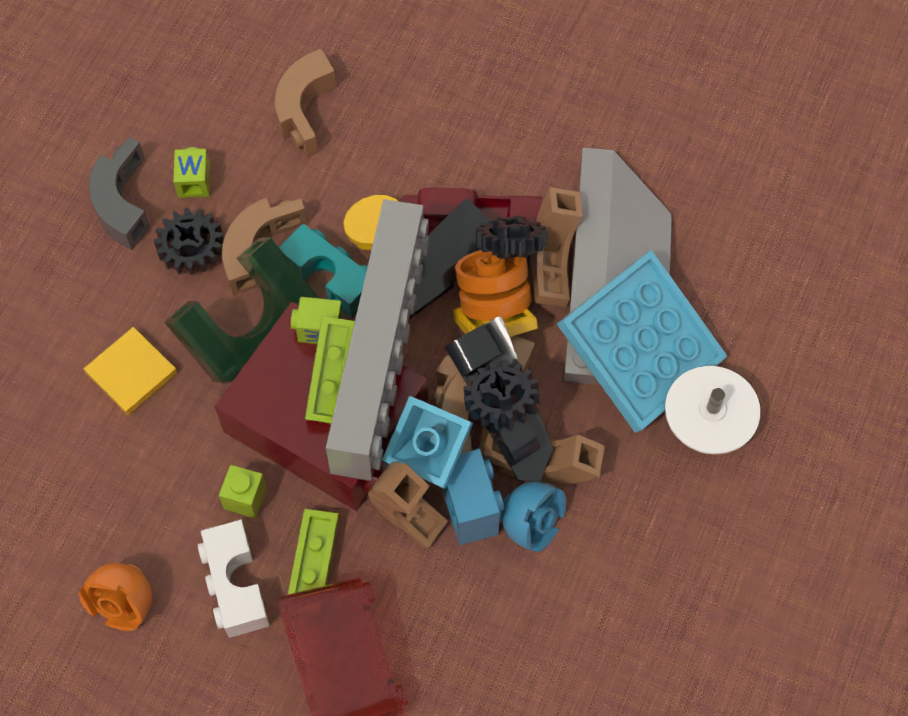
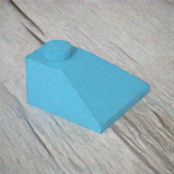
(428, 441)

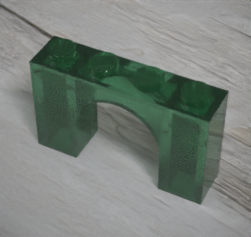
(223, 354)

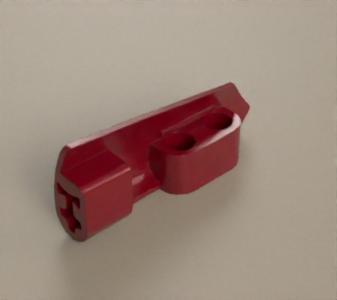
(442, 201)

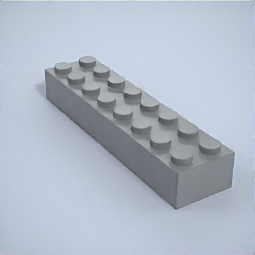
(378, 341)

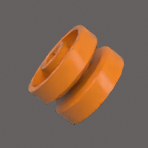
(492, 286)

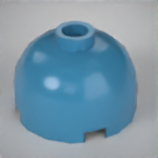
(532, 513)

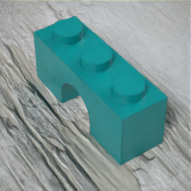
(312, 252)

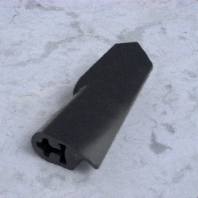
(447, 245)
(527, 444)

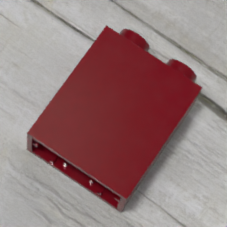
(269, 406)

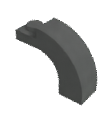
(108, 177)

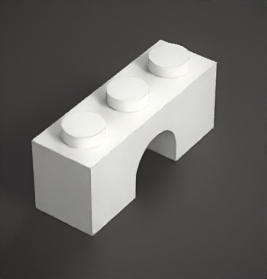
(239, 608)

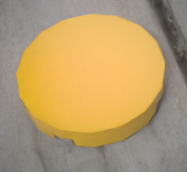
(362, 220)

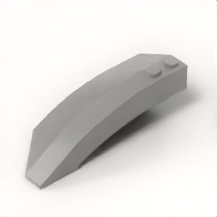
(616, 229)

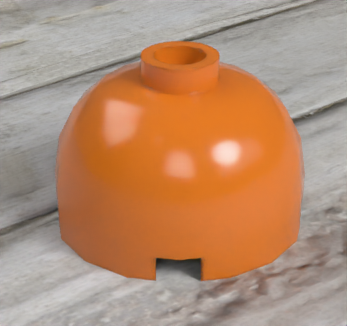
(118, 594)

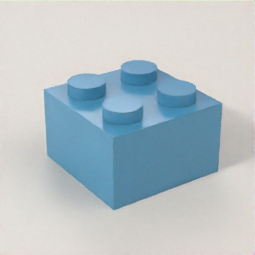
(471, 498)

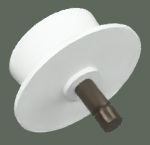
(712, 410)

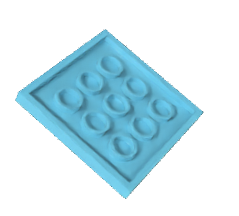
(640, 338)

